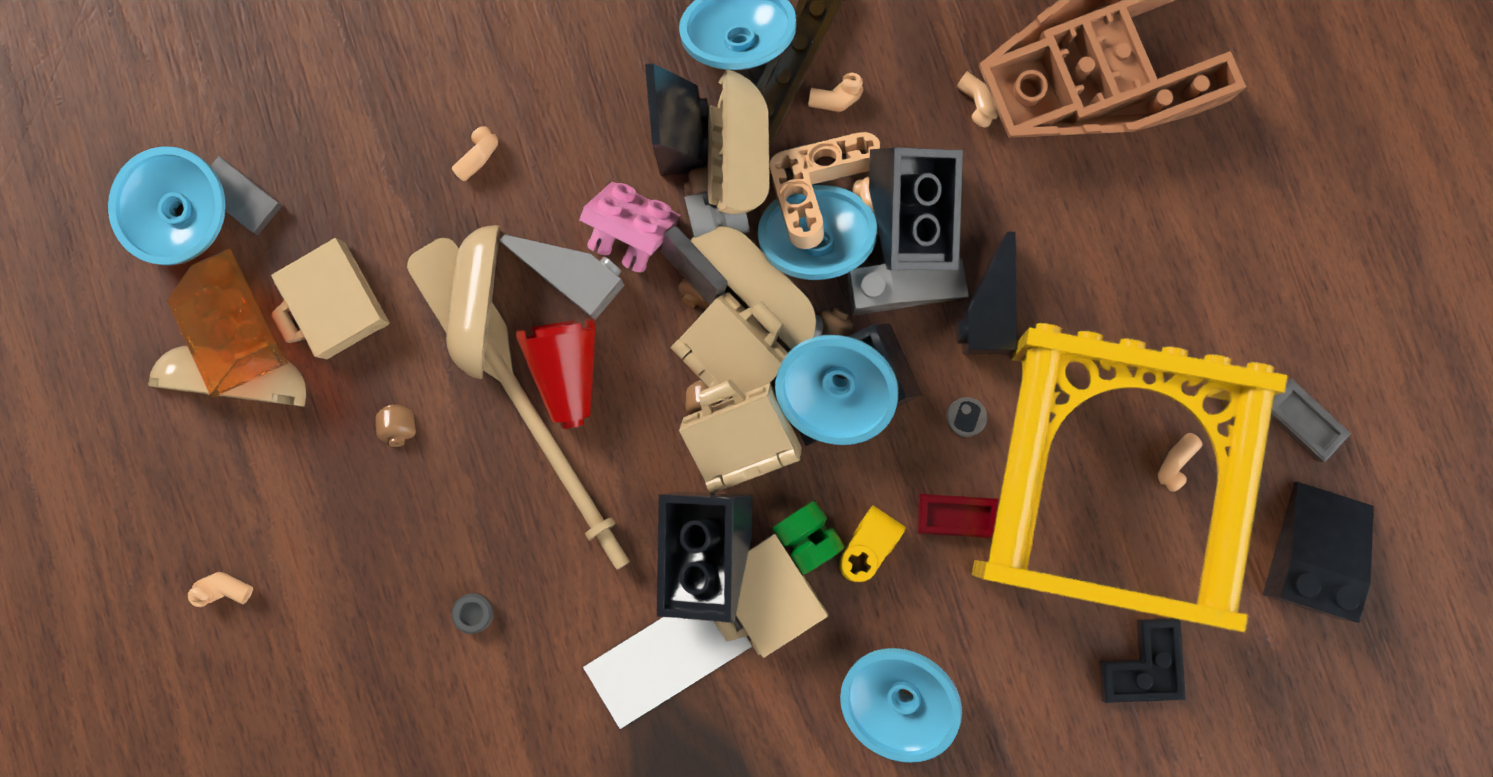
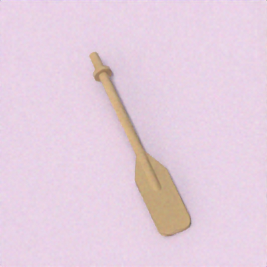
(434, 275)

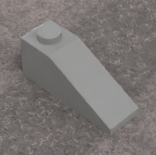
(573, 273)
(882, 289)

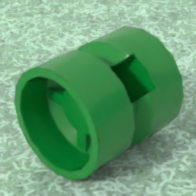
(823, 541)

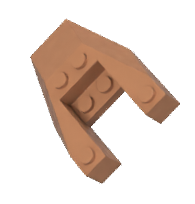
(1089, 74)

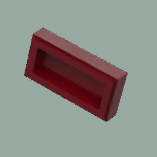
(956, 515)

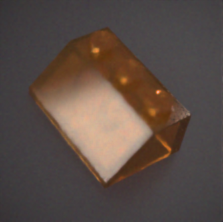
(224, 324)

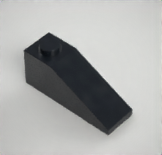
(990, 317)

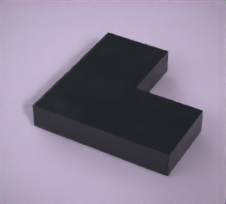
(1157, 672)

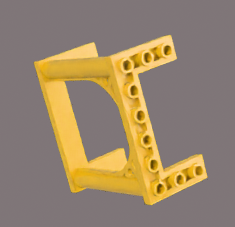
(1250, 398)

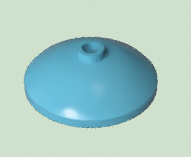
(737, 31)
(146, 204)
(846, 243)
(833, 407)
(898, 723)

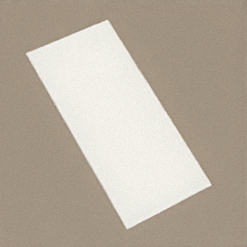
(659, 664)

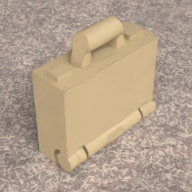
(327, 301)
(733, 345)
(738, 435)
(773, 600)

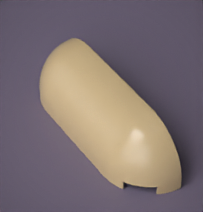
(738, 147)
(757, 281)
(472, 299)
(179, 372)

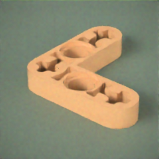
(807, 172)

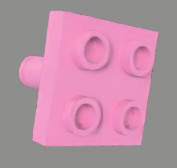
(630, 218)

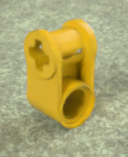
(875, 540)

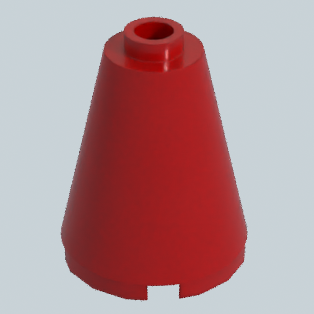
(562, 368)

